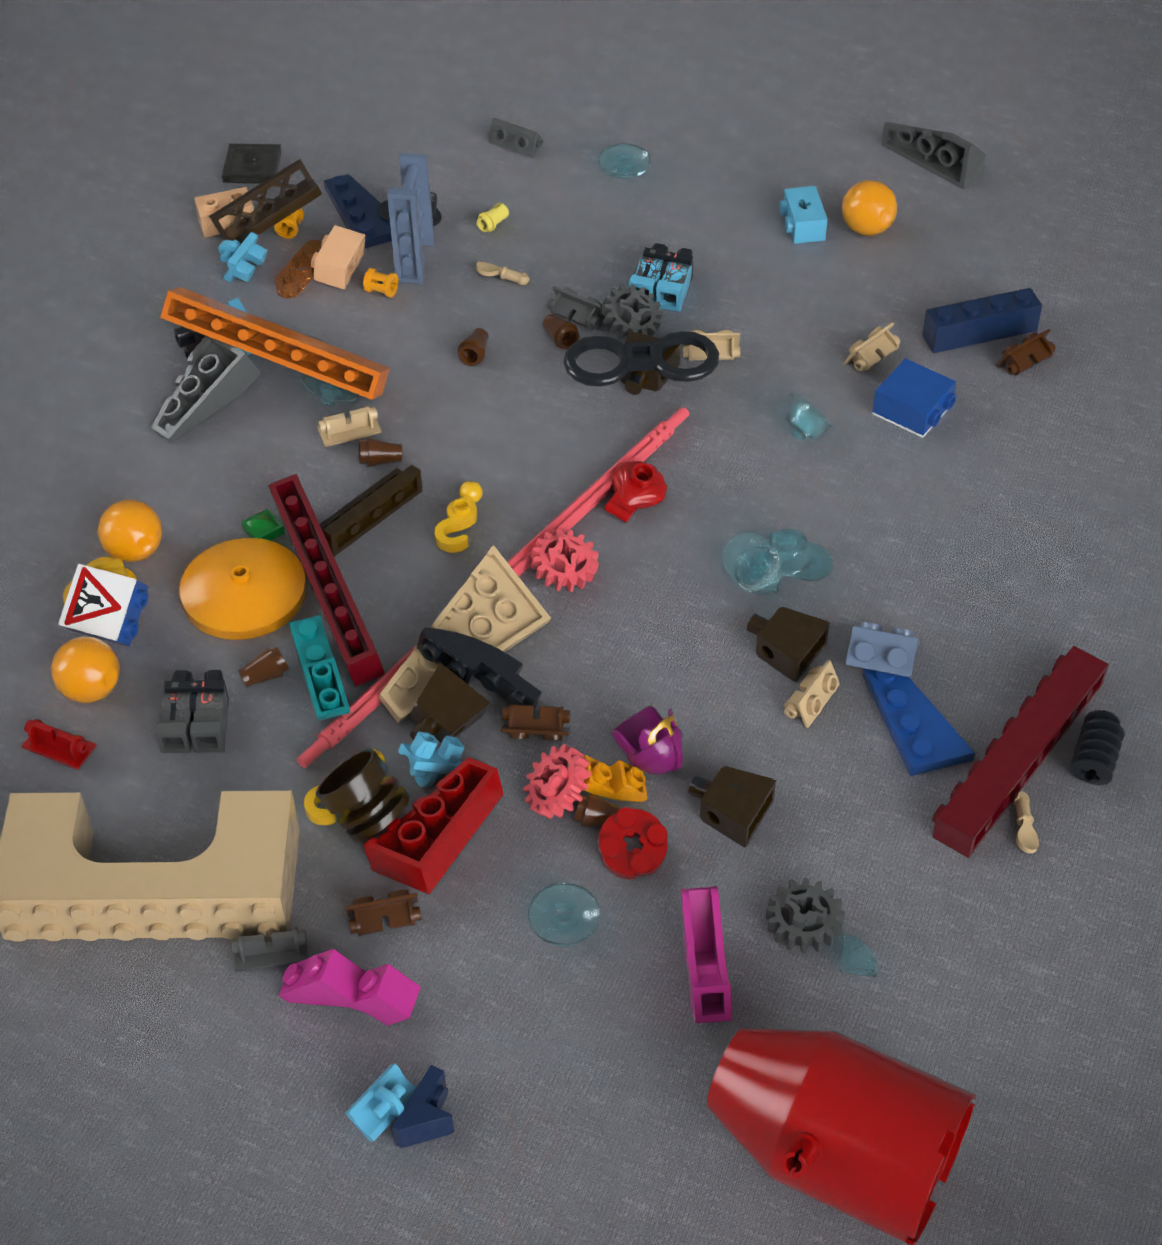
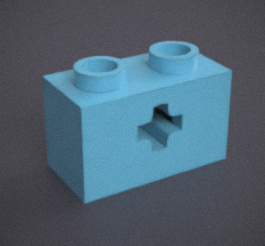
(803, 214)

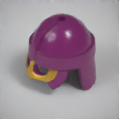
(651, 741)

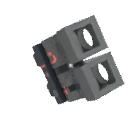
(193, 712)

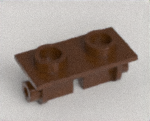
(1017, 356)
(549, 724)
(396, 907)

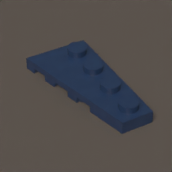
(358, 209)

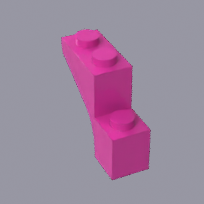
(705, 955)
(337, 981)

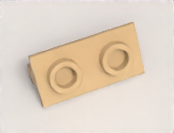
(725, 341)
(864, 353)
(338, 430)
(818, 688)

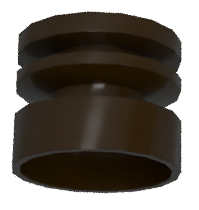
(363, 795)

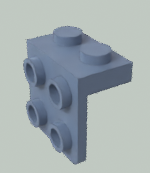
(882, 650)

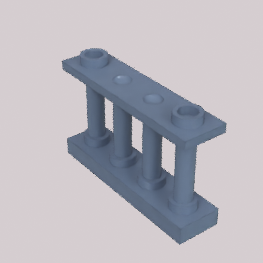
(411, 218)

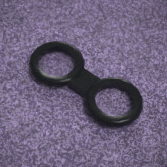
(641, 357)

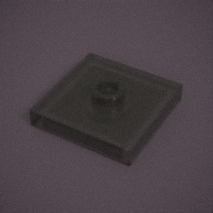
(251, 163)

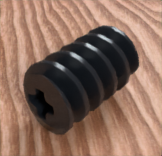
(1097, 748)

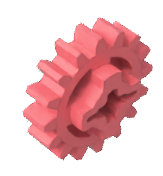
(564, 560)
(557, 781)

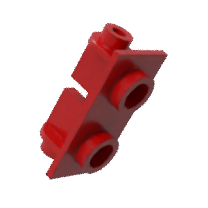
(57, 744)

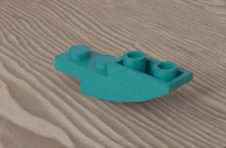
(319, 668)

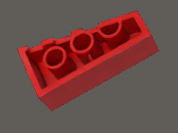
(438, 827)

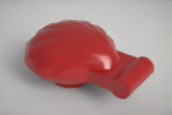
(635, 487)

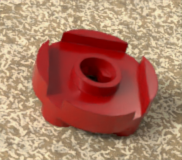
(639, 862)

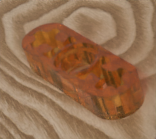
(284, 284)

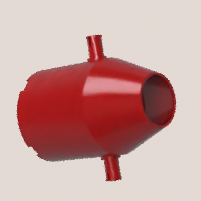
(842, 1123)

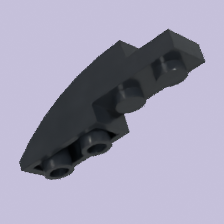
(479, 660)

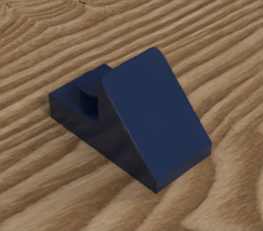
(422, 1115)

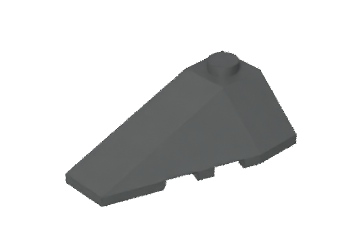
(936, 152)
(211, 381)

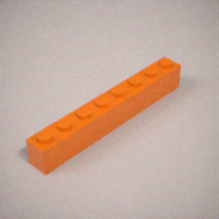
(275, 342)

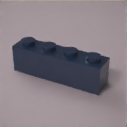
(981, 320)

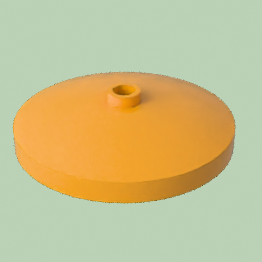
(243, 588)

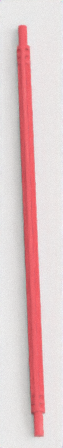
(519, 563)

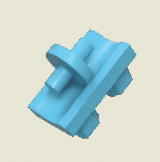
(238, 255)
(430, 762)
(381, 1103)

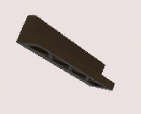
(274, 210)
(371, 508)

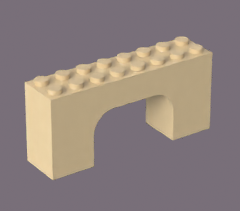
(227, 891)

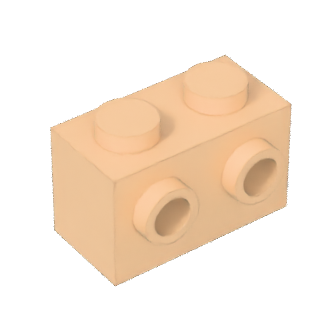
(211, 203)
(338, 257)

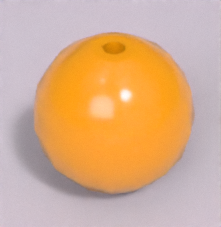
(869, 208)
(130, 530)
(85, 669)

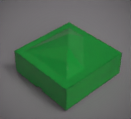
(263, 526)

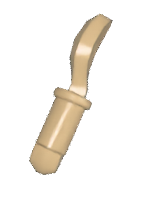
(488, 269)
(1026, 836)

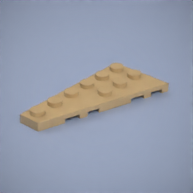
(488, 607)

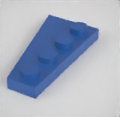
(915, 724)

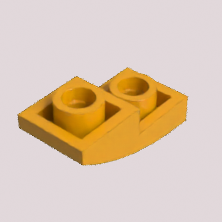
(616, 781)

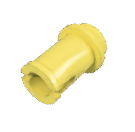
(488, 220)

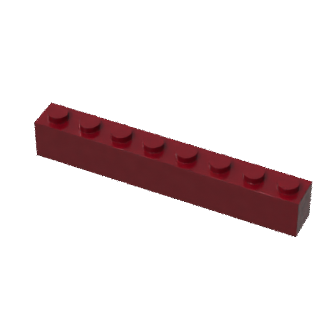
(326, 581)
(1019, 751)

